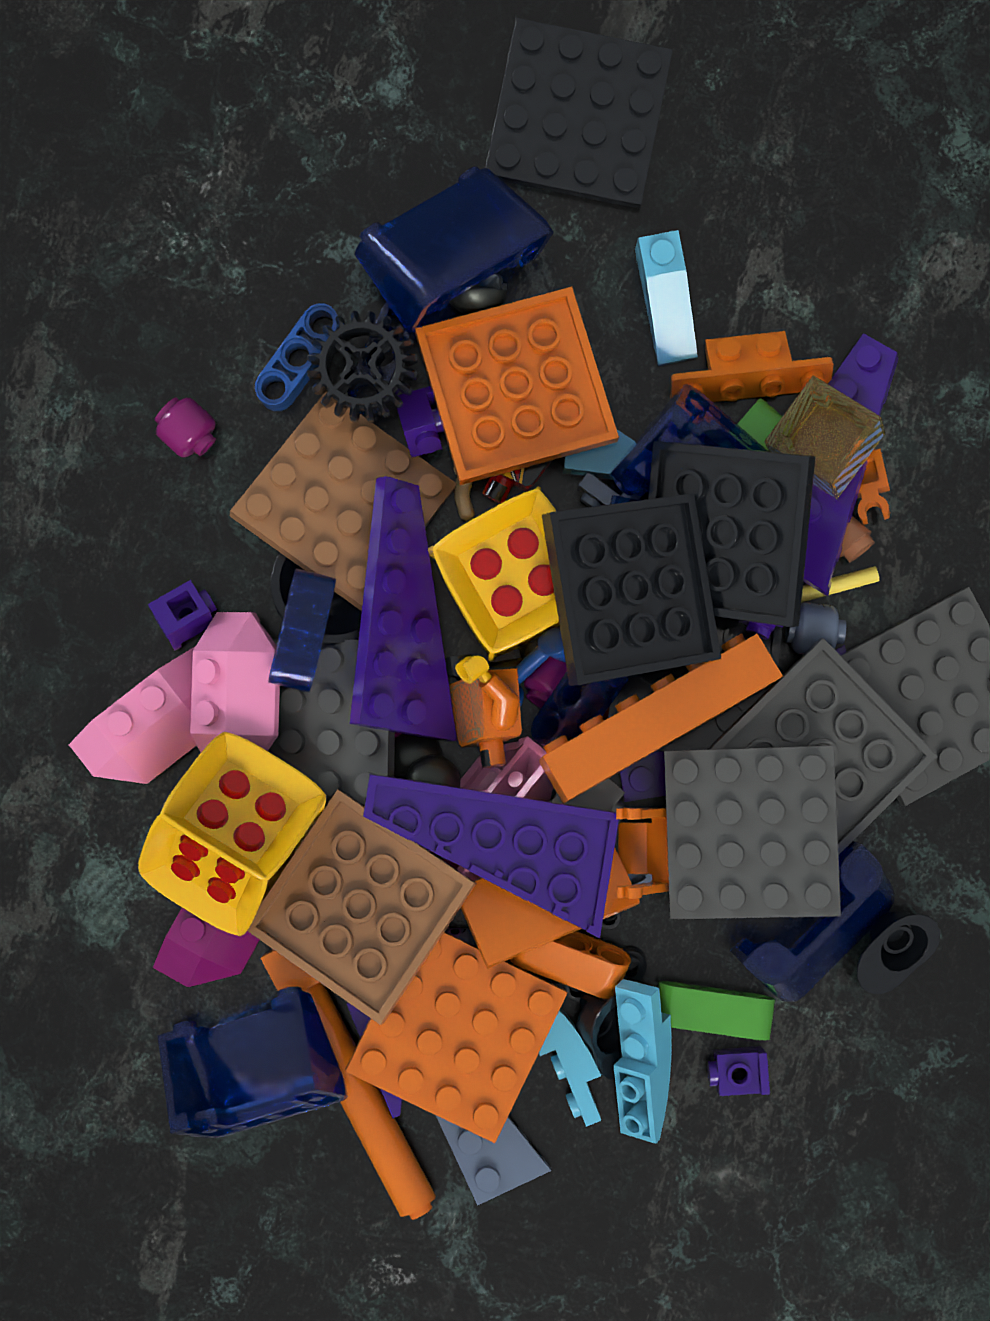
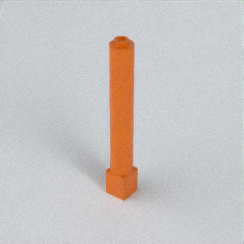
(365, 1102)

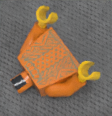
(486, 708)

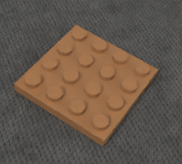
(320, 495)
(360, 907)

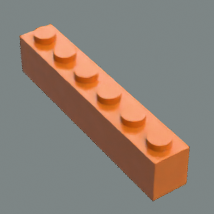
(658, 718)

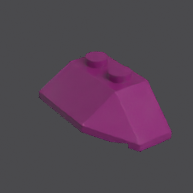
(202, 953)

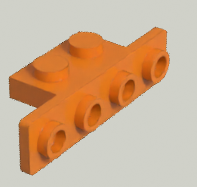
(752, 368)

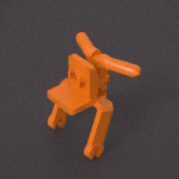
(643, 850)

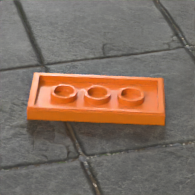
(512, 926)

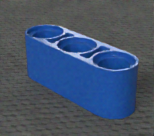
(278, 366)

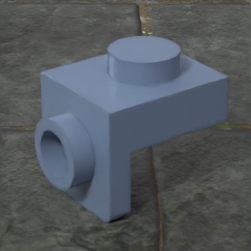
(597, 493)

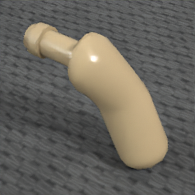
(463, 500)

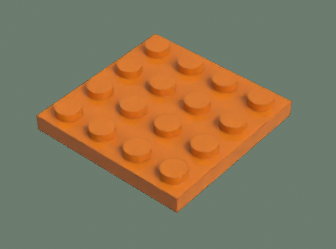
(516, 385)
(460, 1037)

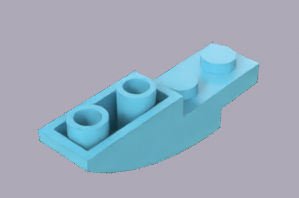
(575, 1063)
(645, 1063)

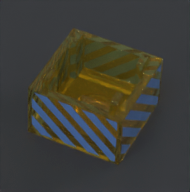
(832, 429)

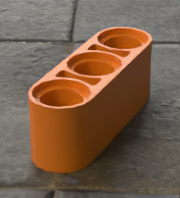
(578, 963)

